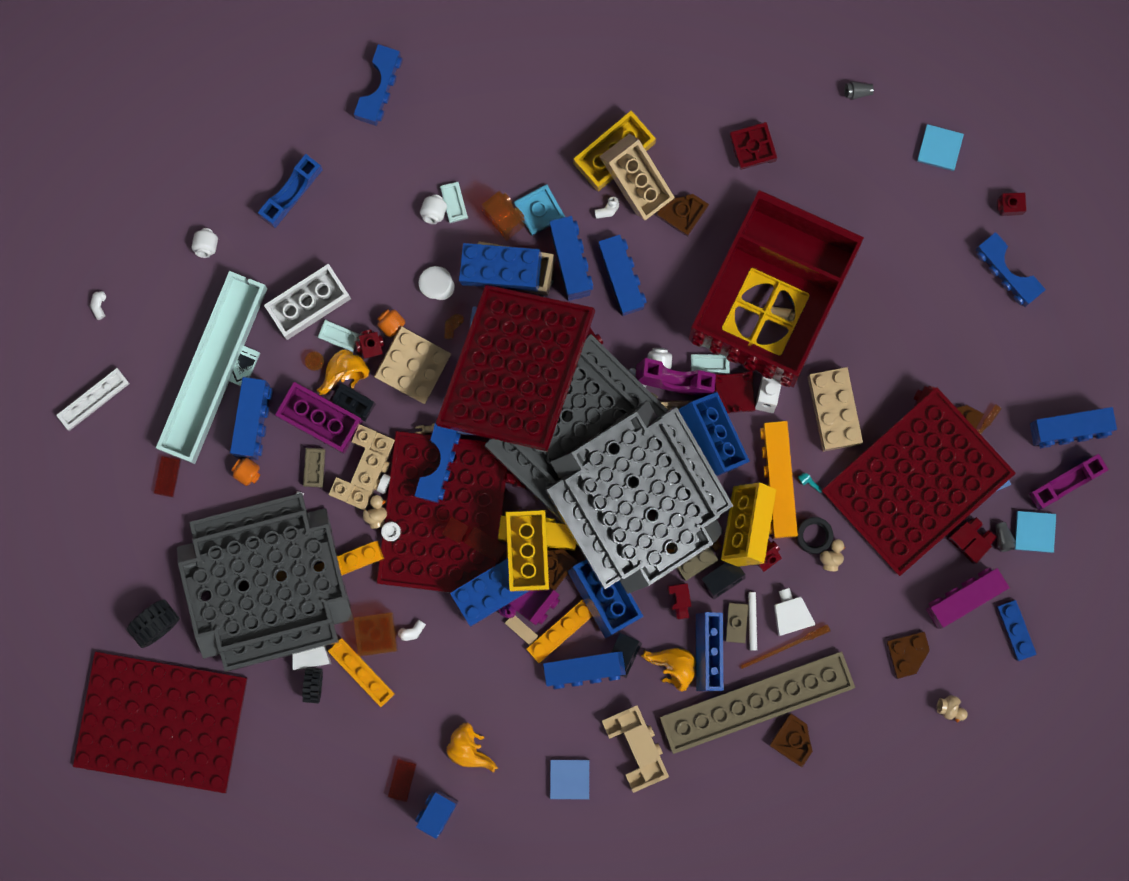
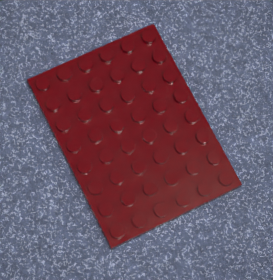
(516, 367)
(918, 481)
(472, 495)
(160, 722)

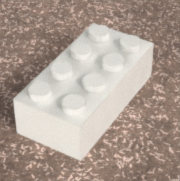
(307, 301)

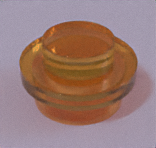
(314, 361)

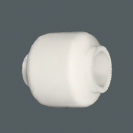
(433, 209)
(204, 243)
(663, 355)

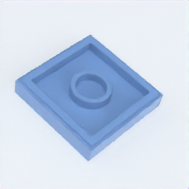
(569, 779)

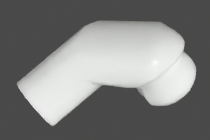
(609, 210)
(95, 304)
(412, 633)

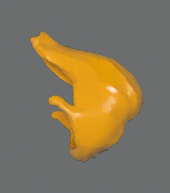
(343, 366)
(678, 664)
(463, 749)

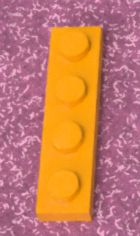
(357, 558)
(560, 631)
(361, 672)

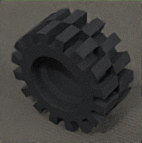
(312, 685)

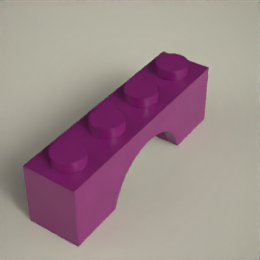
(692, 383)
(1068, 482)

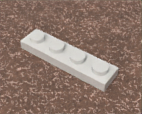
(93, 399)

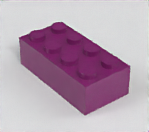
(318, 417)
(969, 597)

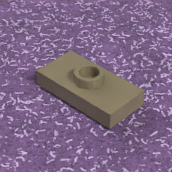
(314, 467)
(736, 623)

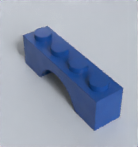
(370, 107)
(281, 203)
(1024, 288)
(431, 487)

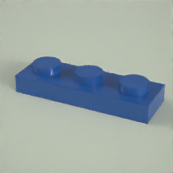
(1016, 630)

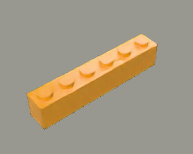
(780, 478)

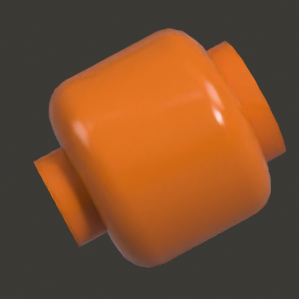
(390, 322)
(246, 471)

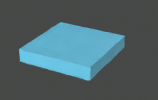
(940, 147)
(539, 209)
(1035, 531)

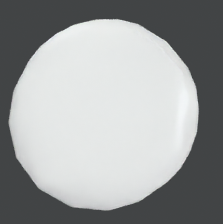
(436, 283)

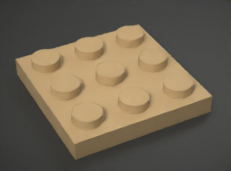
(412, 365)

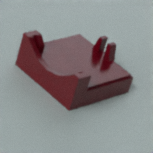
(753, 146)
(736, 392)

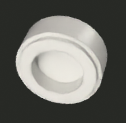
(384, 483)
(391, 531)

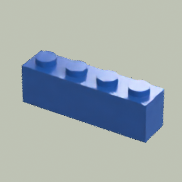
(621, 275)
(709, 651)
(584, 669)

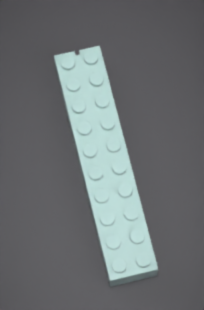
(211, 367)

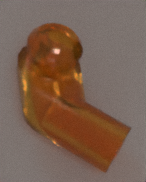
(451, 324)

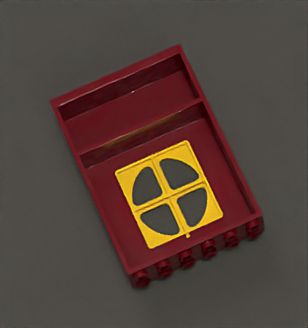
(793, 254)

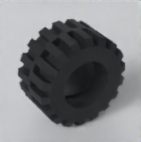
(153, 623)

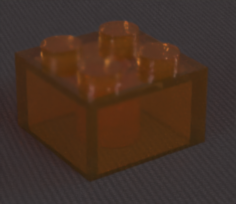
(503, 215)
(376, 634)

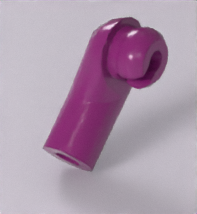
(507, 611)

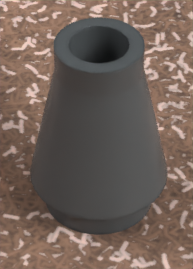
(857, 90)
(1005, 540)

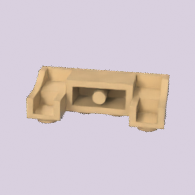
(369, 470)
(643, 748)

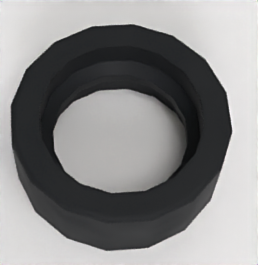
(828, 530)

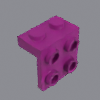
(536, 604)

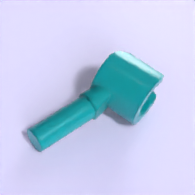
(805, 478)

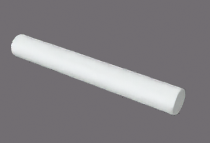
(752, 621)

